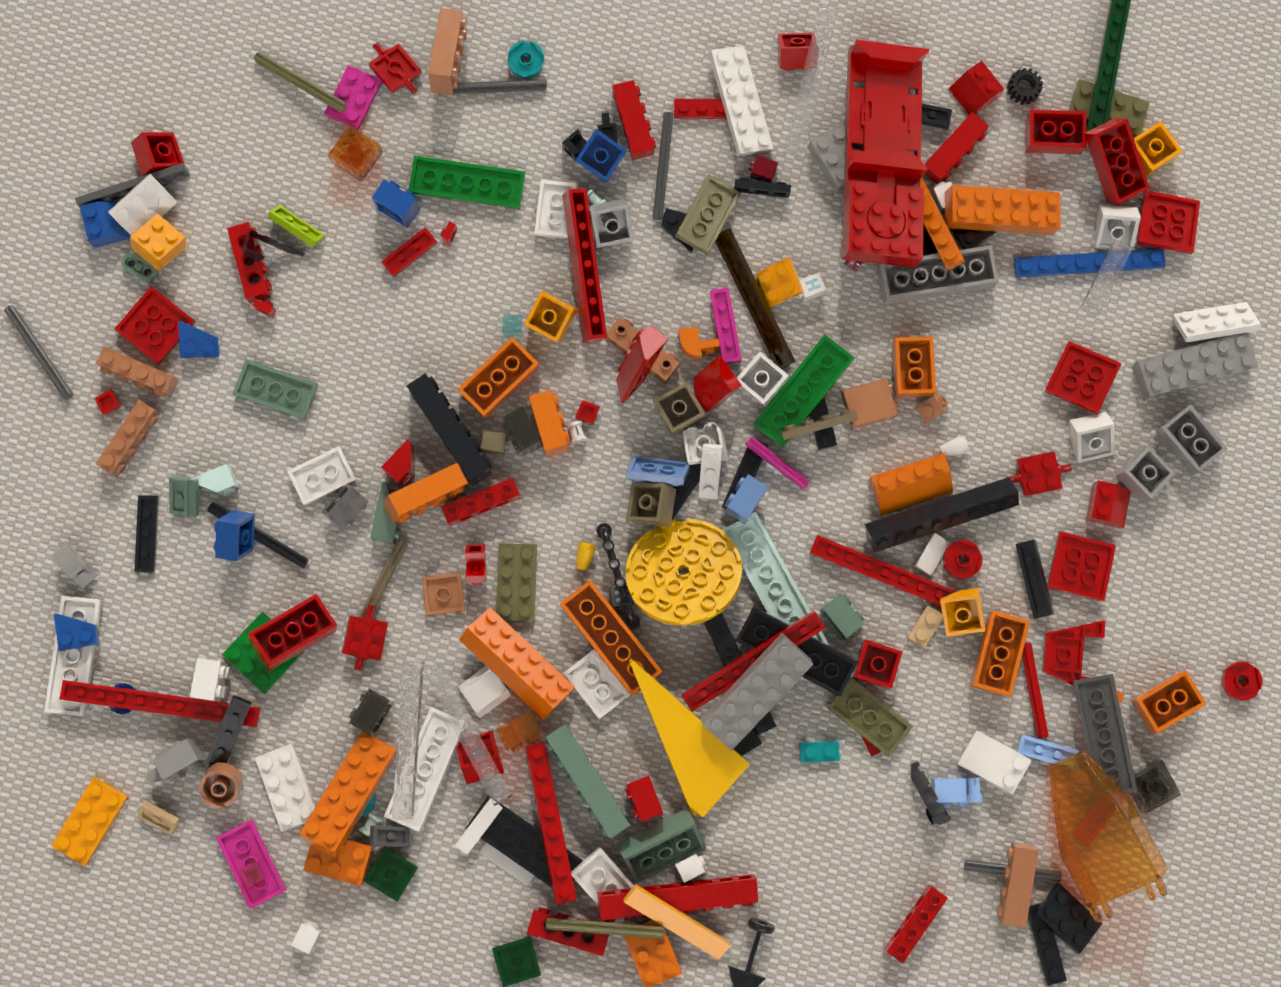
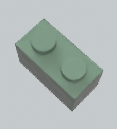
(842, 616)

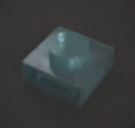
(512, 324)

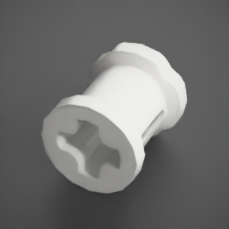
(576, 432)

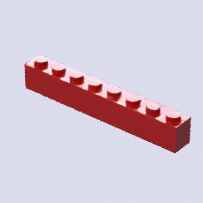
(584, 265)
(550, 823)
(684, 896)

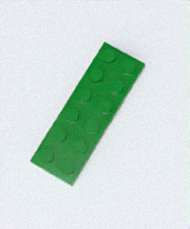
(466, 182)
(804, 389)

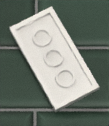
(1216, 322)
(286, 786)

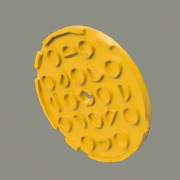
(687, 598)

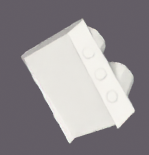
(696, 437)
(484, 691)

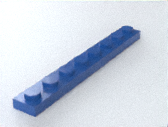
(1084, 263)

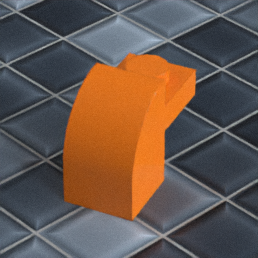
(693, 347)

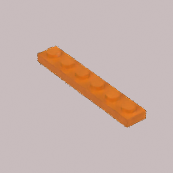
(939, 232)

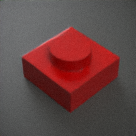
(448, 233)
(264, 307)
(107, 402)
(587, 412)

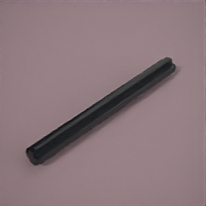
(266, 540)

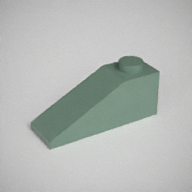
(383, 528)

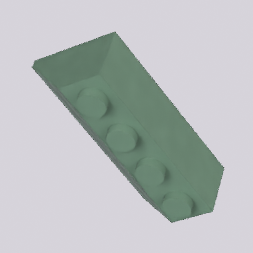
(661, 845)

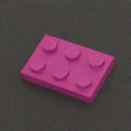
(358, 92)

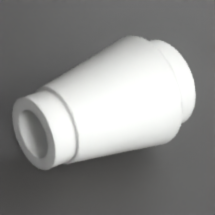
(955, 447)

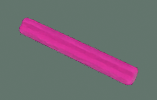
(777, 462)

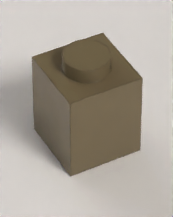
(494, 443)

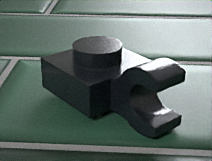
(607, 128)

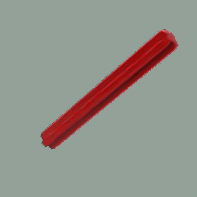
(1034, 691)

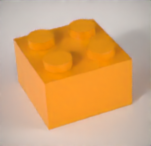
(1156, 148)
(158, 242)
(551, 316)

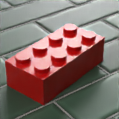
(1117, 160)
(292, 632)

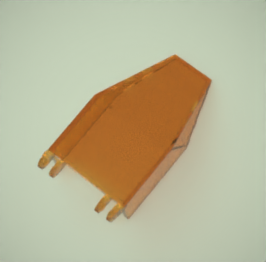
(1102, 835)

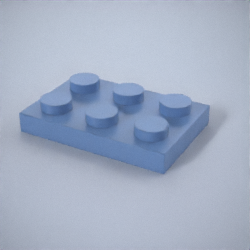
(658, 471)

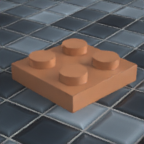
(443, 594)

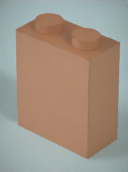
(871, 402)

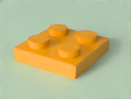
(780, 282)

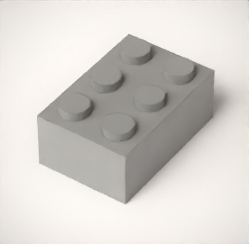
(829, 154)
(1191, 440)

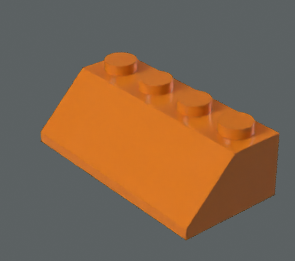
(911, 484)

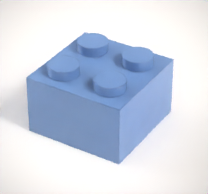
(746, 498)

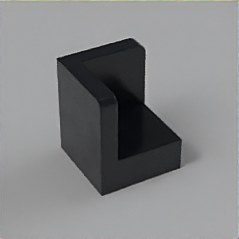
(574, 144)

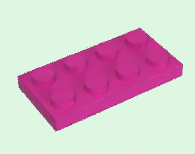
(243, 846)

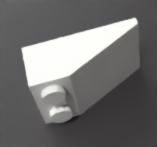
(994, 762)

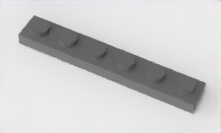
(109, 194)

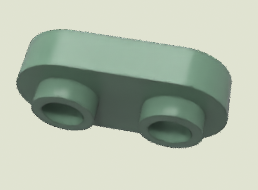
(140, 268)

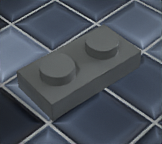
(389, 836)

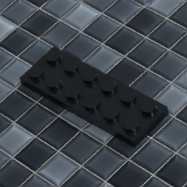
(520, 842)

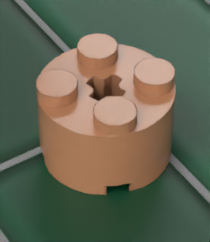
(228, 777)

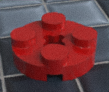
(952, 564)
(1251, 686)

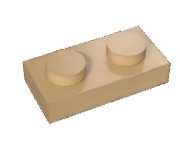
(925, 626)
(158, 817)

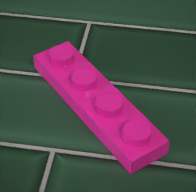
(725, 325)

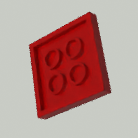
(1168, 222)
(153, 325)
(1083, 377)
(1081, 566)

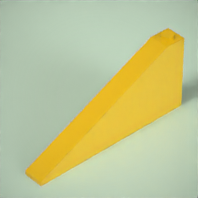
(697, 756)

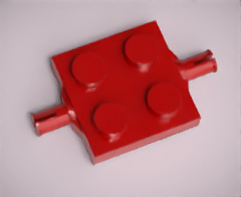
(395, 68)
(1039, 473)
(364, 637)

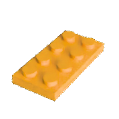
(89, 821)

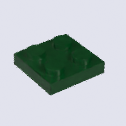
(391, 874)
(516, 961)

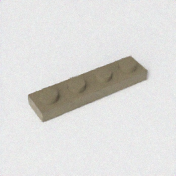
(810, 426)

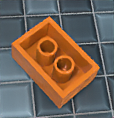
(913, 367)
(550, 423)
(1168, 702)
(348, 866)
(653, 957)

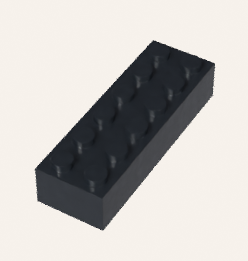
(446, 424)
(830, 666)

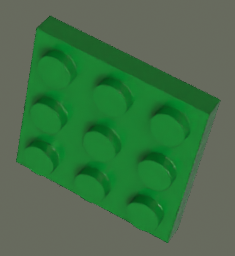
(247, 661)

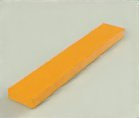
(676, 922)

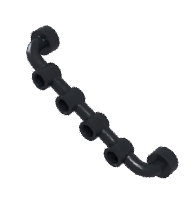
(604, 532)

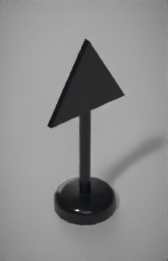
(744, 978)

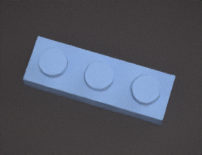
(1043, 750)

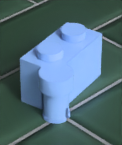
(957, 791)

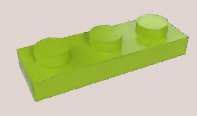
(296, 226)

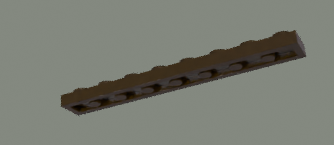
(754, 299)

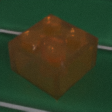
(355, 153)
(520, 731)

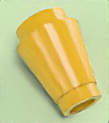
(584, 555)

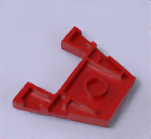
(1065, 650)

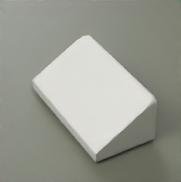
(931, 554)

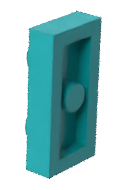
(819, 751)

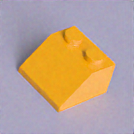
(963, 612)

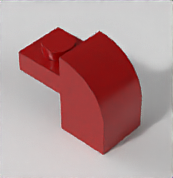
(475, 564)

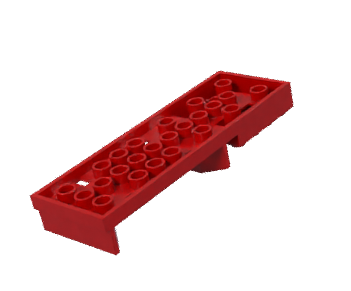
(884, 180)

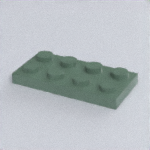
(275, 389)

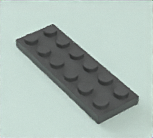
(1105, 729)

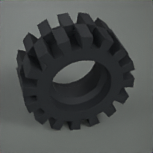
(1024, 96)

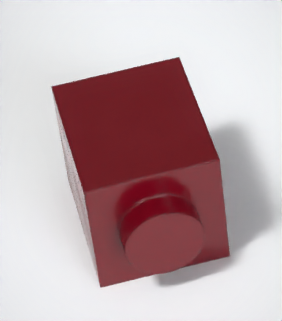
(763, 169)

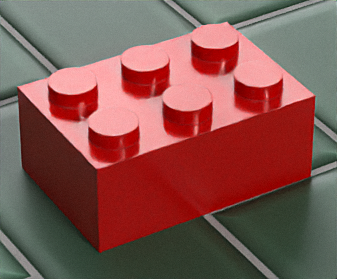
(1055, 132)

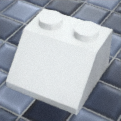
(1116, 223)
(1092, 437)

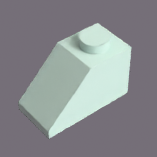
(219, 480)

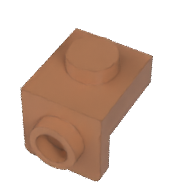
(932, 407)

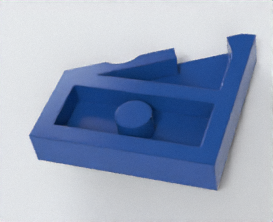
(196, 343)
(74, 633)

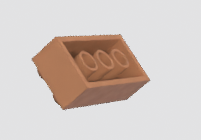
(447, 51)

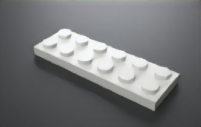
(740, 101)
(73, 663)
(435, 753)

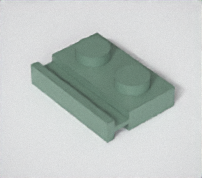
(183, 496)

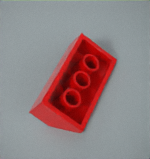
(639, 361)

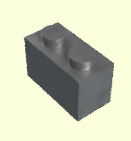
(345, 507)

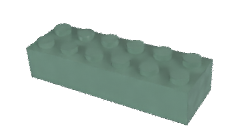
(587, 780)

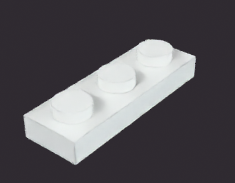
(710, 471)

